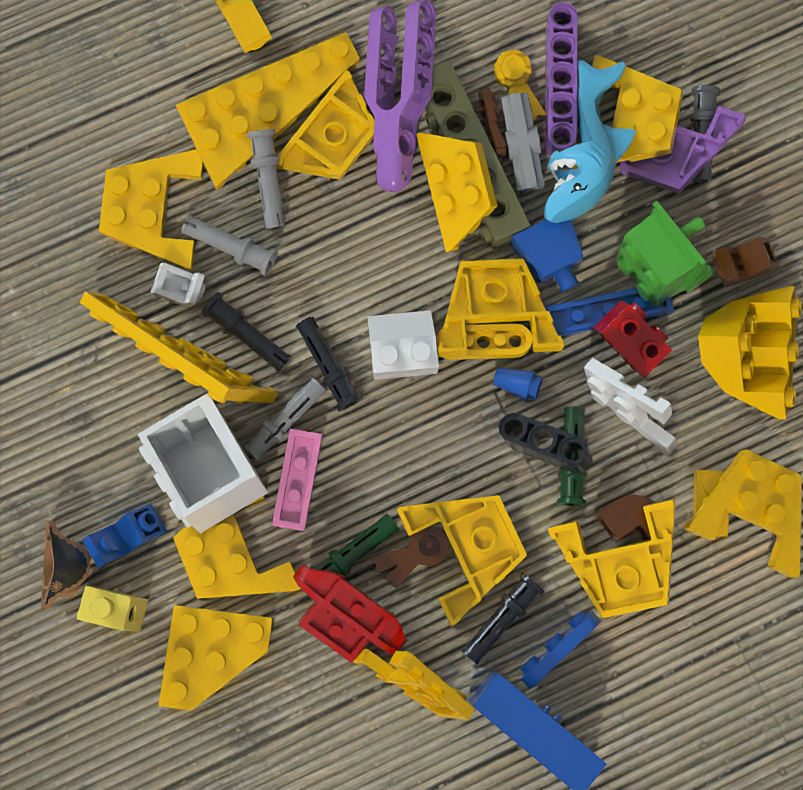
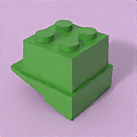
(662, 257)

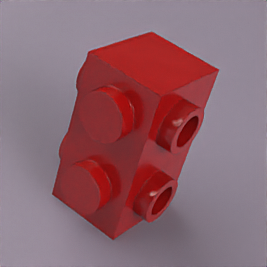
(633, 338)

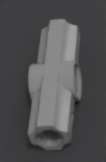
(522, 142)

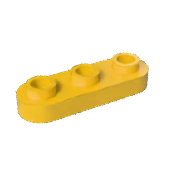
(498, 338)

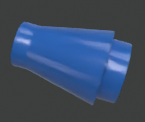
(519, 383)

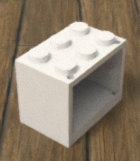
(200, 464)

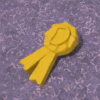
(513, 71)

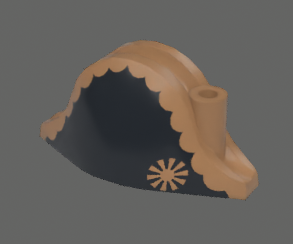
(64, 566)

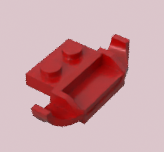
(345, 615)

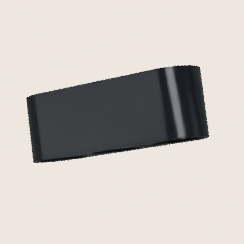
(556, 453)

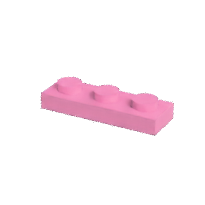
(297, 480)

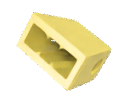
(112, 609)

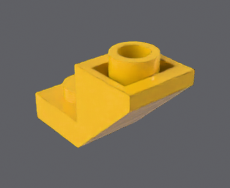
(245, 23)

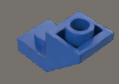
(124, 536)

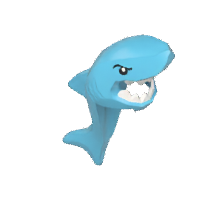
(595, 156)

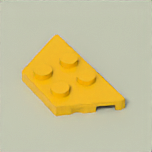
(331, 134)
(457, 184)

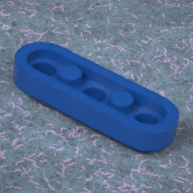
(558, 648)

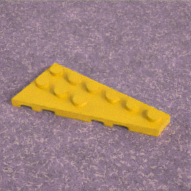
(261, 101)

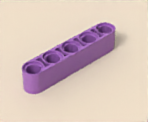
(561, 66)

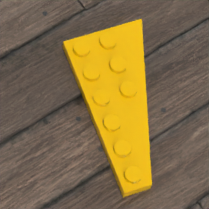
(197, 364)

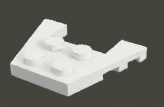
(630, 404)

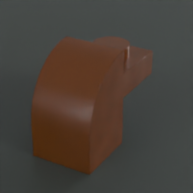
(745, 261)
(625, 515)

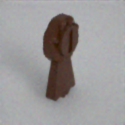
(490, 113)
(425, 548)

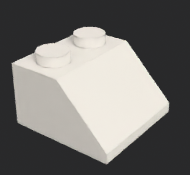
(403, 345)

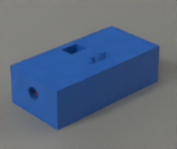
(537, 732)

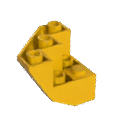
(753, 349)

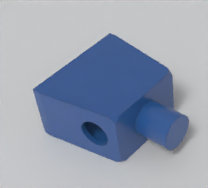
(550, 252)

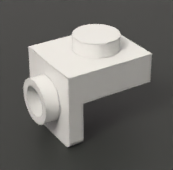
(178, 285)

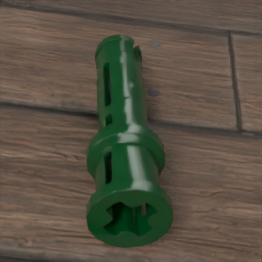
(571, 483)
(342, 560)

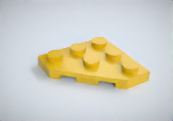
(208, 652)

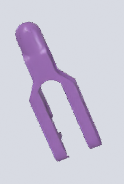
(397, 126)

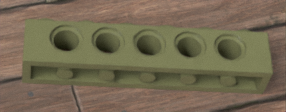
(460, 111)

